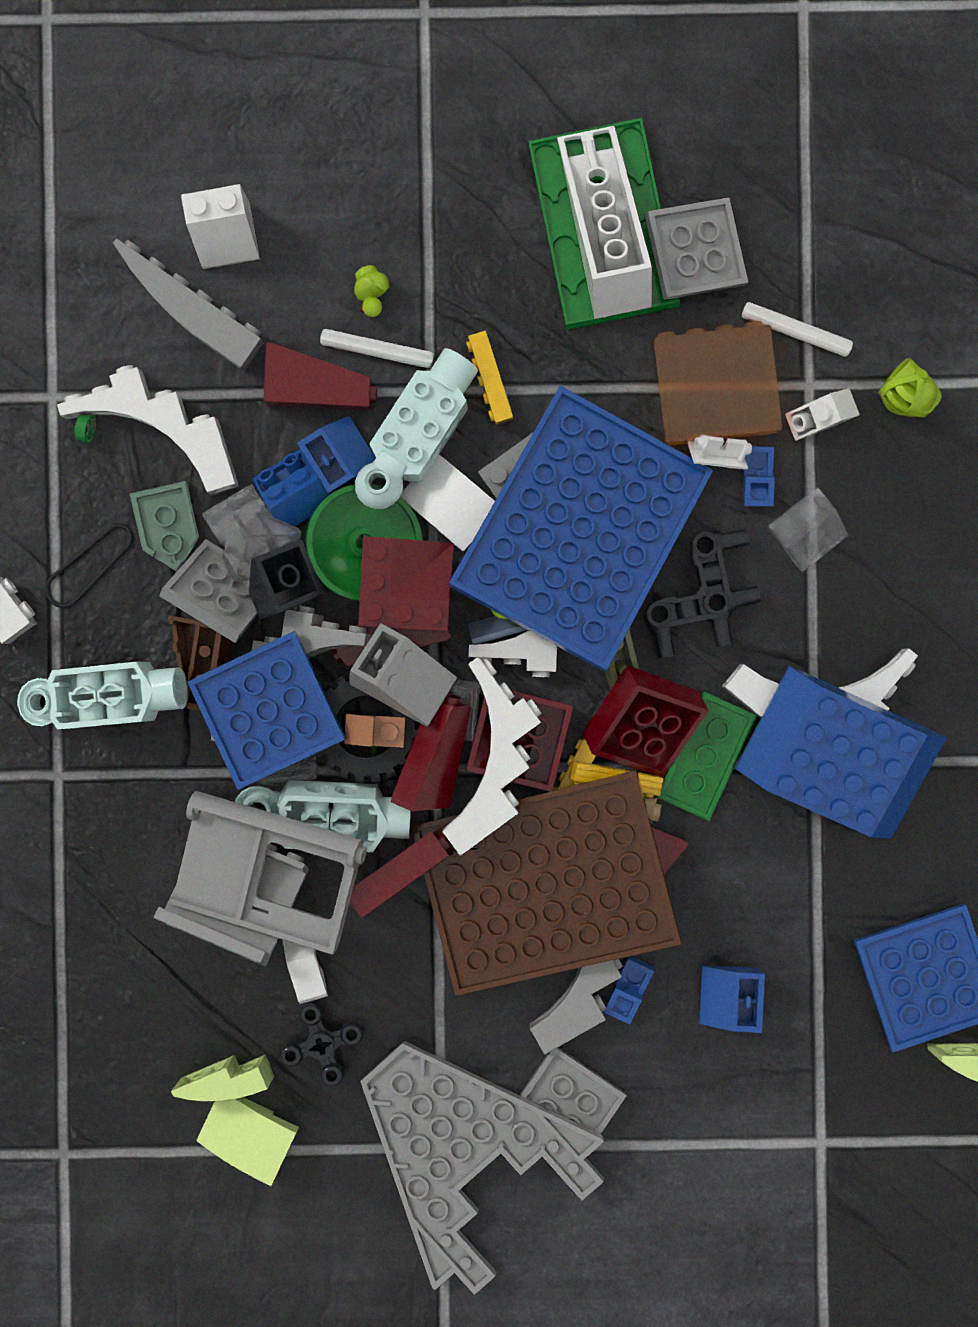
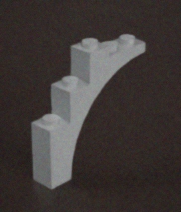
(317, 634)
(577, 1007)

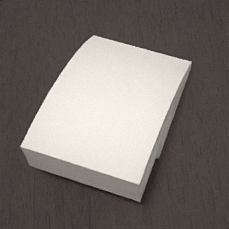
(449, 503)

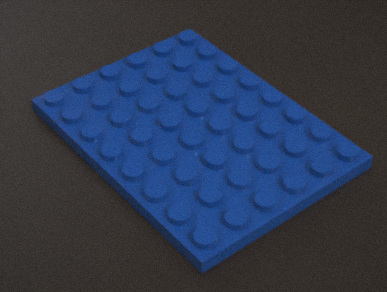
(581, 528)

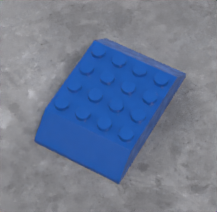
(839, 754)

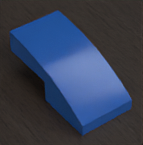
(759, 478)
(628, 989)

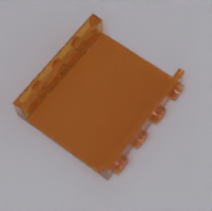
(717, 383)

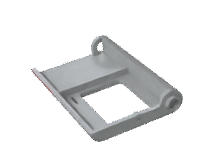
(227, 861)

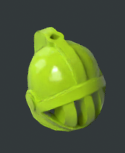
(910, 391)

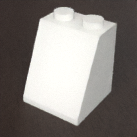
(221, 226)

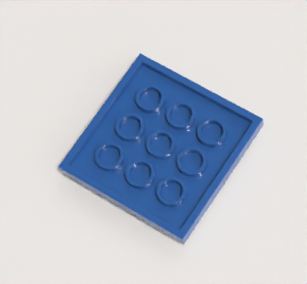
(266, 710)
(923, 976)

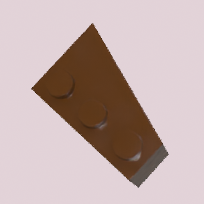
(197, 650)

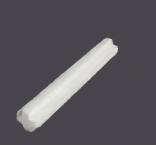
(797, 329)
(377, 348)

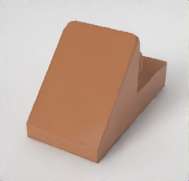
(374, 730)

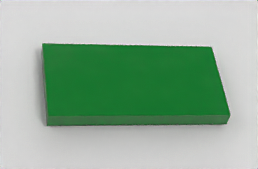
(708, 758)

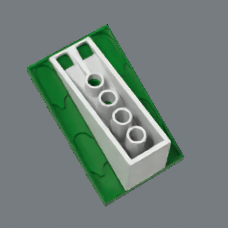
(594, 208)

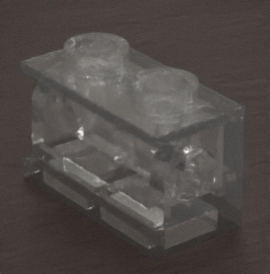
(221, 516)

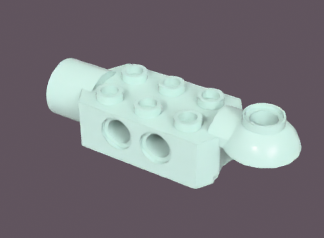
(416, 429)
(103, 695)
(336, 806)

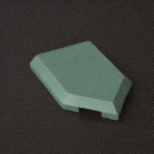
(166, 523)

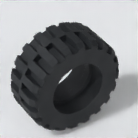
(358, 765)

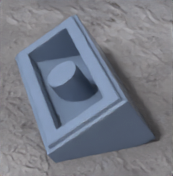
(492, 629)

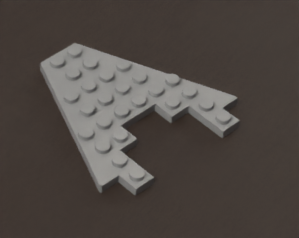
(444, 1130)

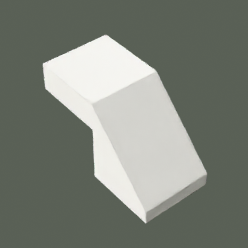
(305, 972)

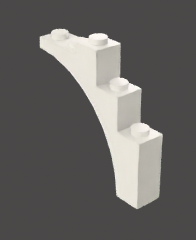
(131, 399)
(540, 653)
(757, 691)
(490, 804)

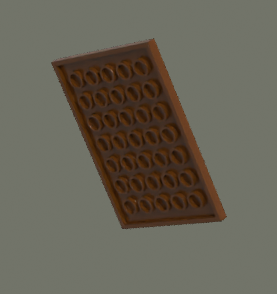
(553, 887)

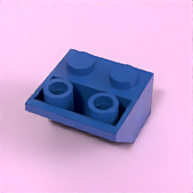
(337, 453)
(291, 489)
(732, 998)

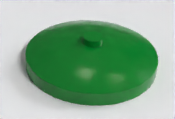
(337, 534)

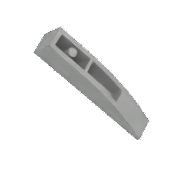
(194, 310)

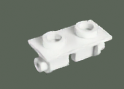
(712, 452)

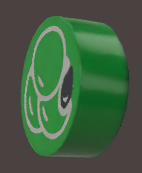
(85, 428)

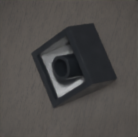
(282, 579)

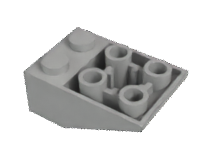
(401, 675)

